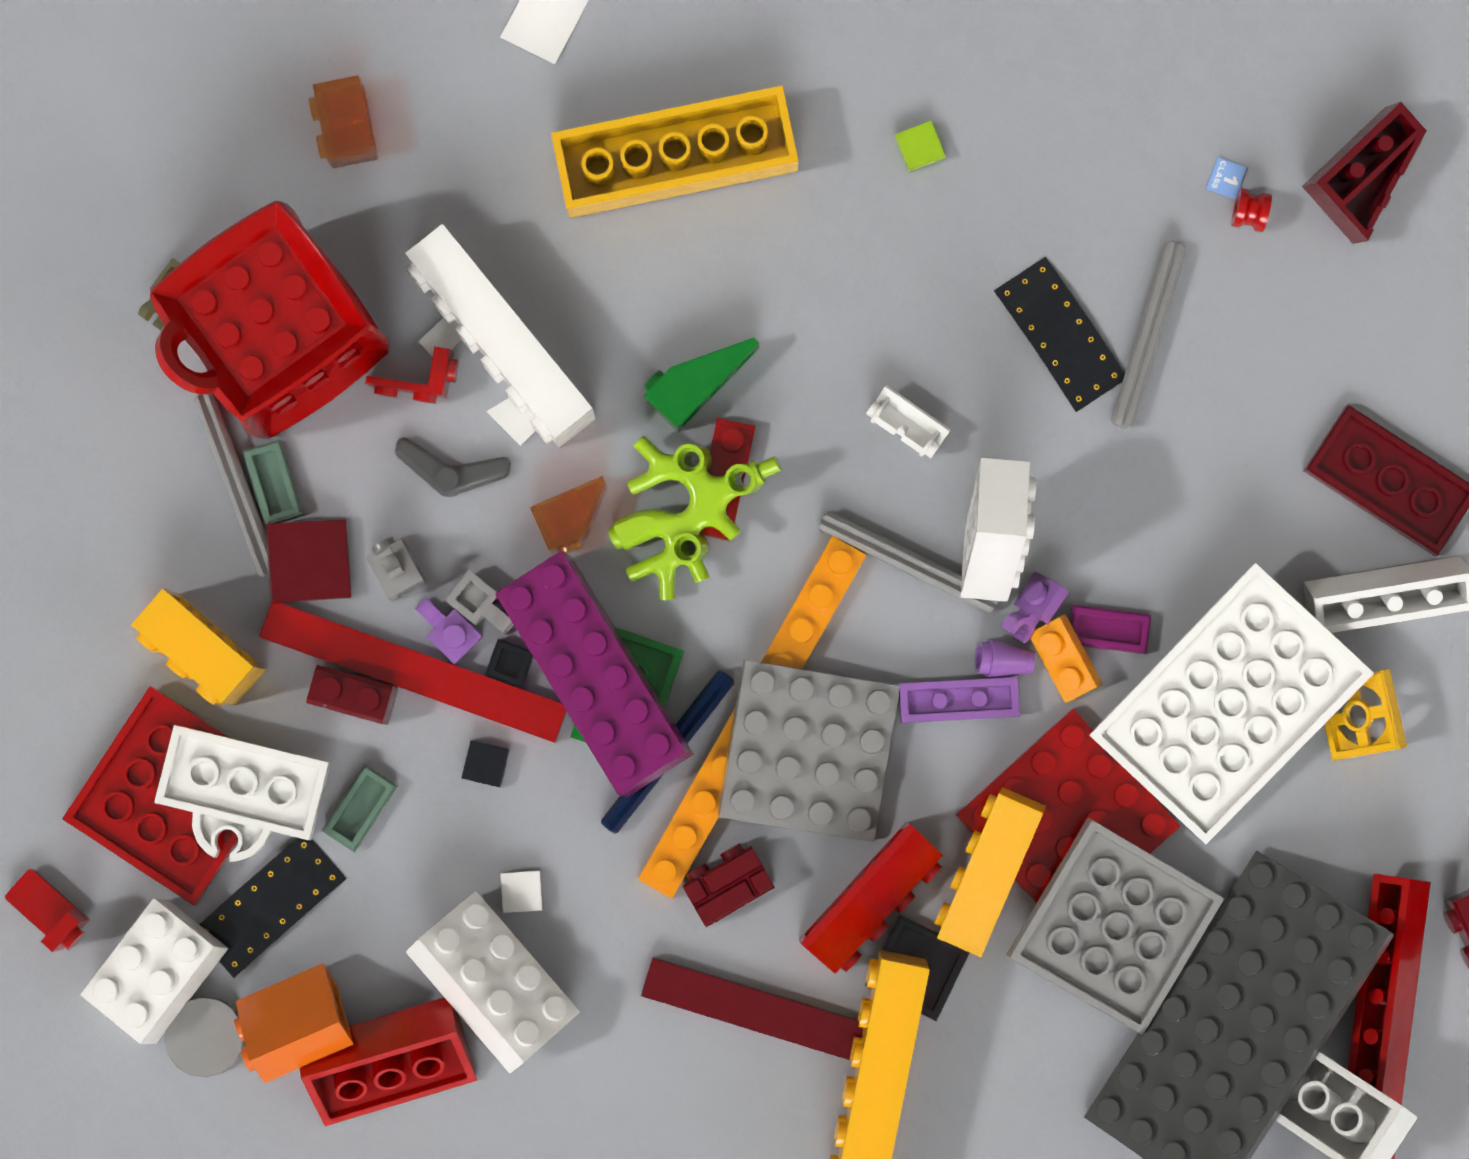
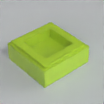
(920, 146)

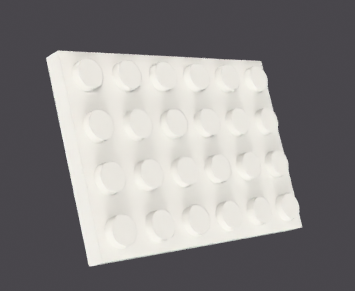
(1231, 703)

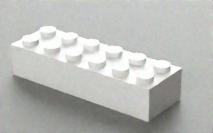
(504, 340)

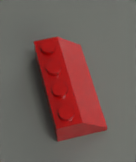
(870, 899)
(391, 1063)

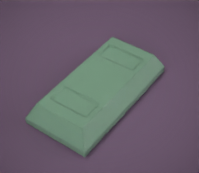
(272, 482)
(359, 808)

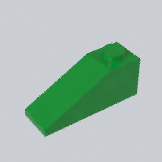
(691, 384)

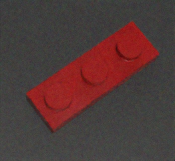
(729, 447)

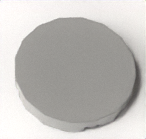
(204, 1037)

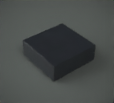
(509, 663)
(485, 763)

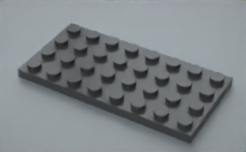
(1240, 1020)

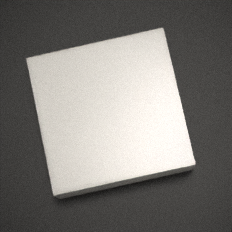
(521, 891)

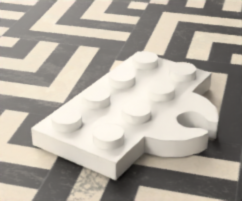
(240, 790)

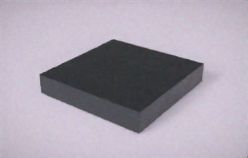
(942, 958)

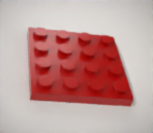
(1074, 782)
(120, 808)

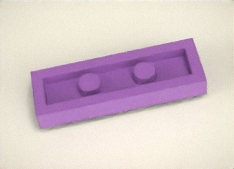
(959, 700)

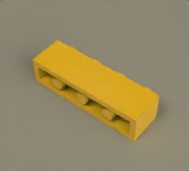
(991, 871)

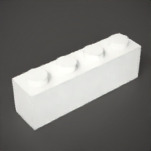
(1389, 594)

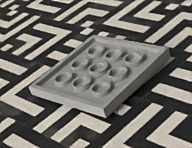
(808, 751)
(1115, 926)

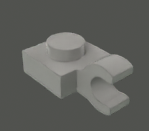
(476, 600)

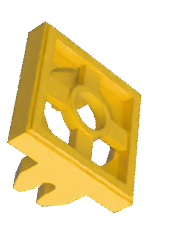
(1393, 735)

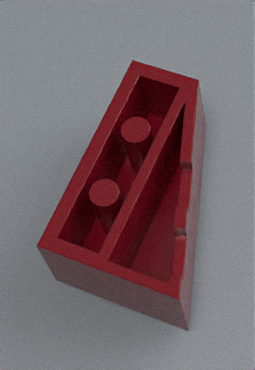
(1364, 172)

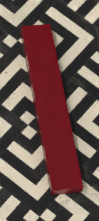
(751, 1008)

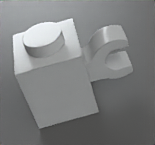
(395, 568)

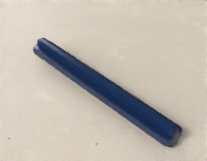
(688, 726)

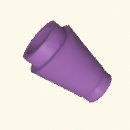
(1002, 659)

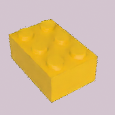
(197, 649)

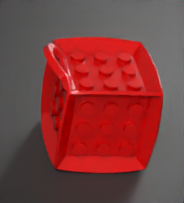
(265, 322)

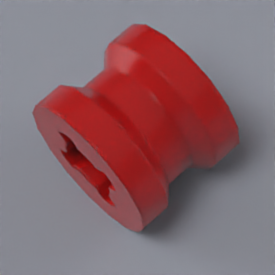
(1251, 210)

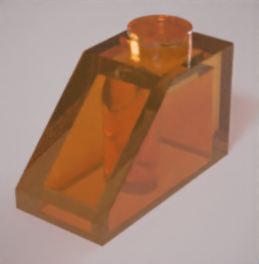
(569, 516)

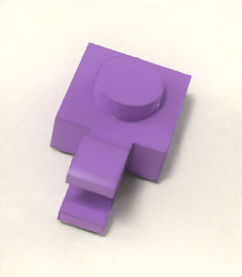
(1036, 603)
(452, 634)

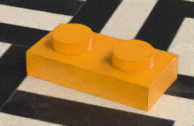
(1065, 658)

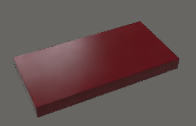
(1390, 480)

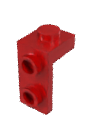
(442, 371)
(48, 911)

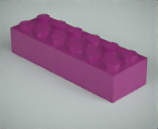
(594, 674)

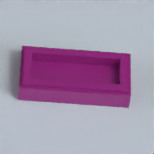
(1111, 629)

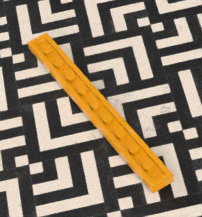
(789, 649)

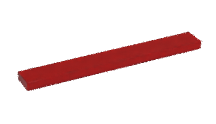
(413, 671)

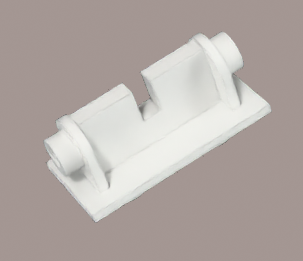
(912, 423)

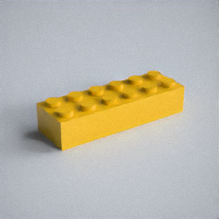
(675, 151)
(881, 1056)

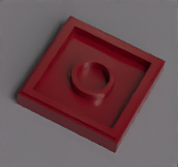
(308, 561)

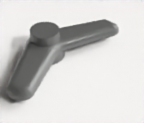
(446, 478)

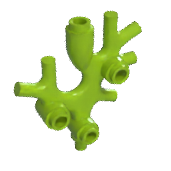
(706, 509)

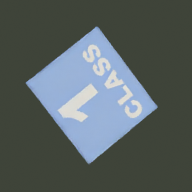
(1226, 178)

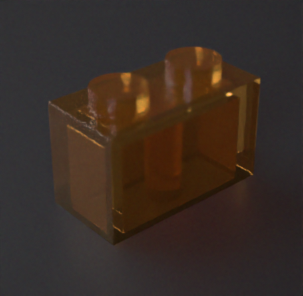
(344, 122)

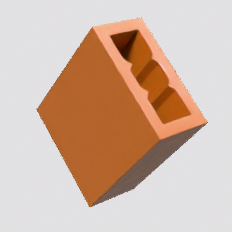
(292, 1023)

